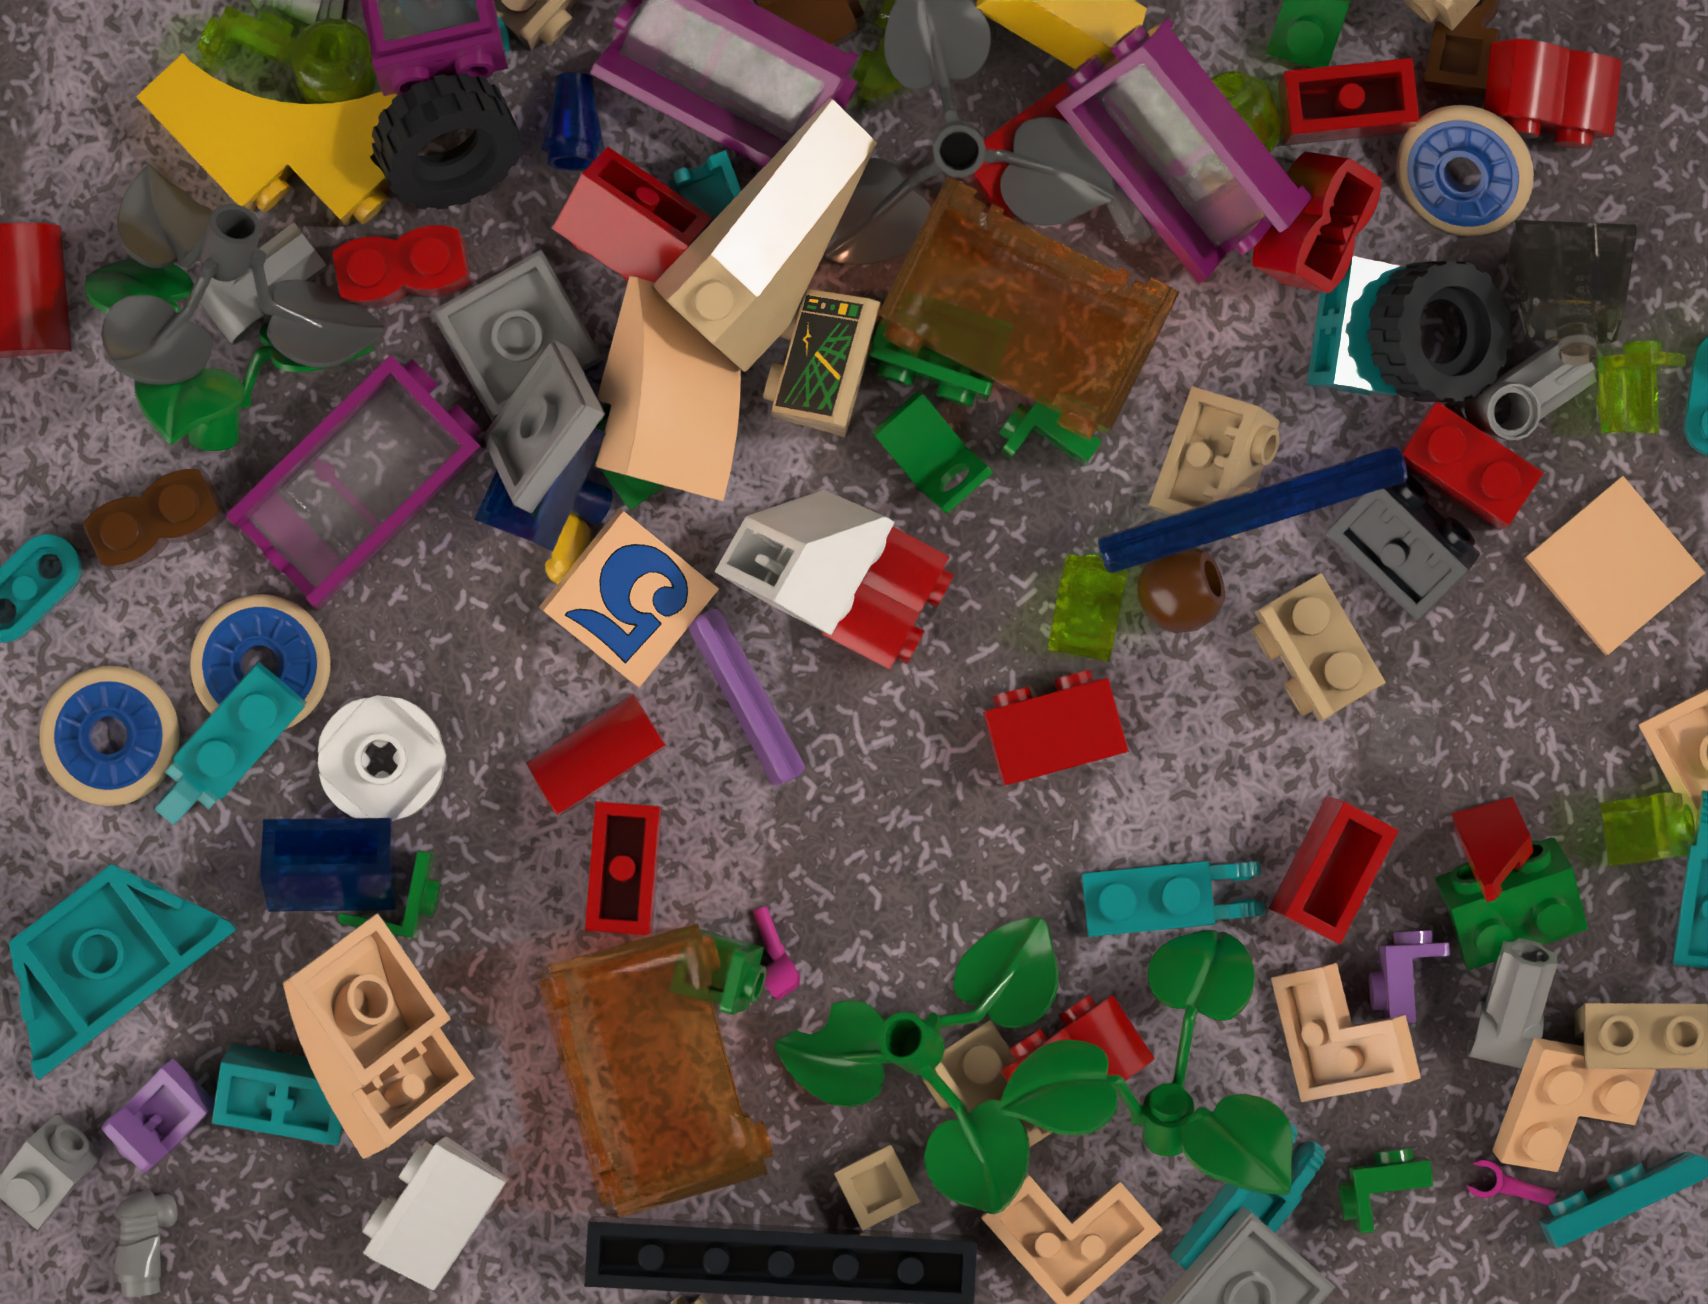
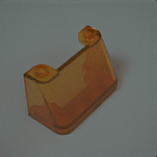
(1025, 311)
(650, 1071)

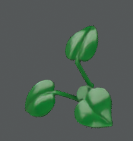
(212, 399)
(1239, 1143)
(982, 1153)

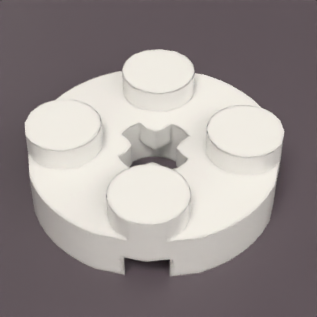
(344, 760)

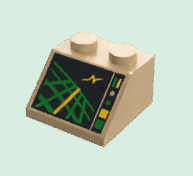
(823, 361)

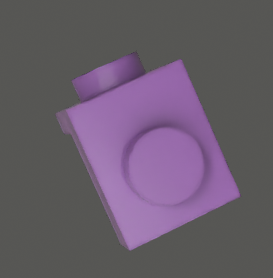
(1394, 985)
(158, 1116)

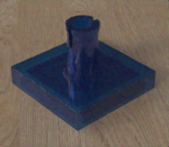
(567, 495)

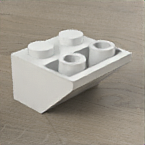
(807, 556)
(435, 1214)

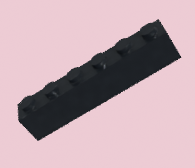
(780, 1261)

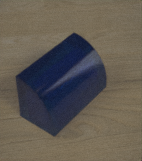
(328, 864)

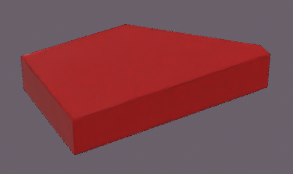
(1493, 842)

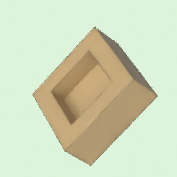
(876, 1186)

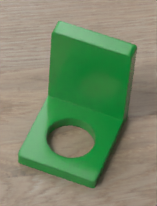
(930, 452)
(421, 900)

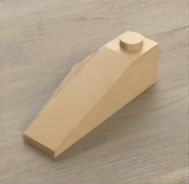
(763, 249)

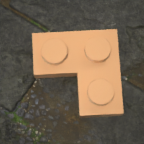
(1327, 1050)
(1554, 1093)
(1074, 1255)

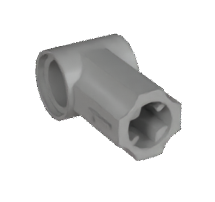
(235, 303)
(1534, 391)
(1514, 1004)

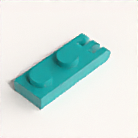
(1628, 1192)

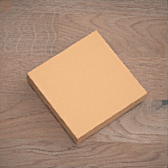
(1614, 565)

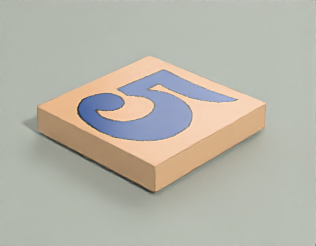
(628, 597)

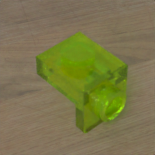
(264, 35)
(1629, 387)
(1086, 608)
(1647, 828)

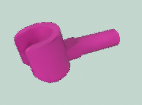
(781, 973)
(1511, 1186)

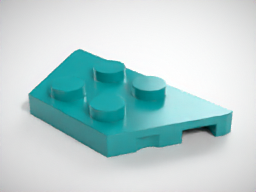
(103, 958)

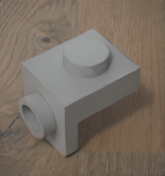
(47, 1170)

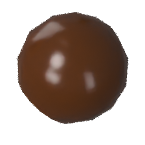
(1181, 590)

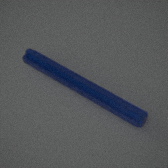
(1252, 509)

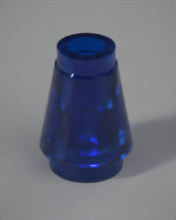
(573, 124)

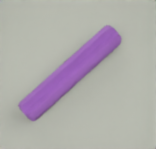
(746, 697)

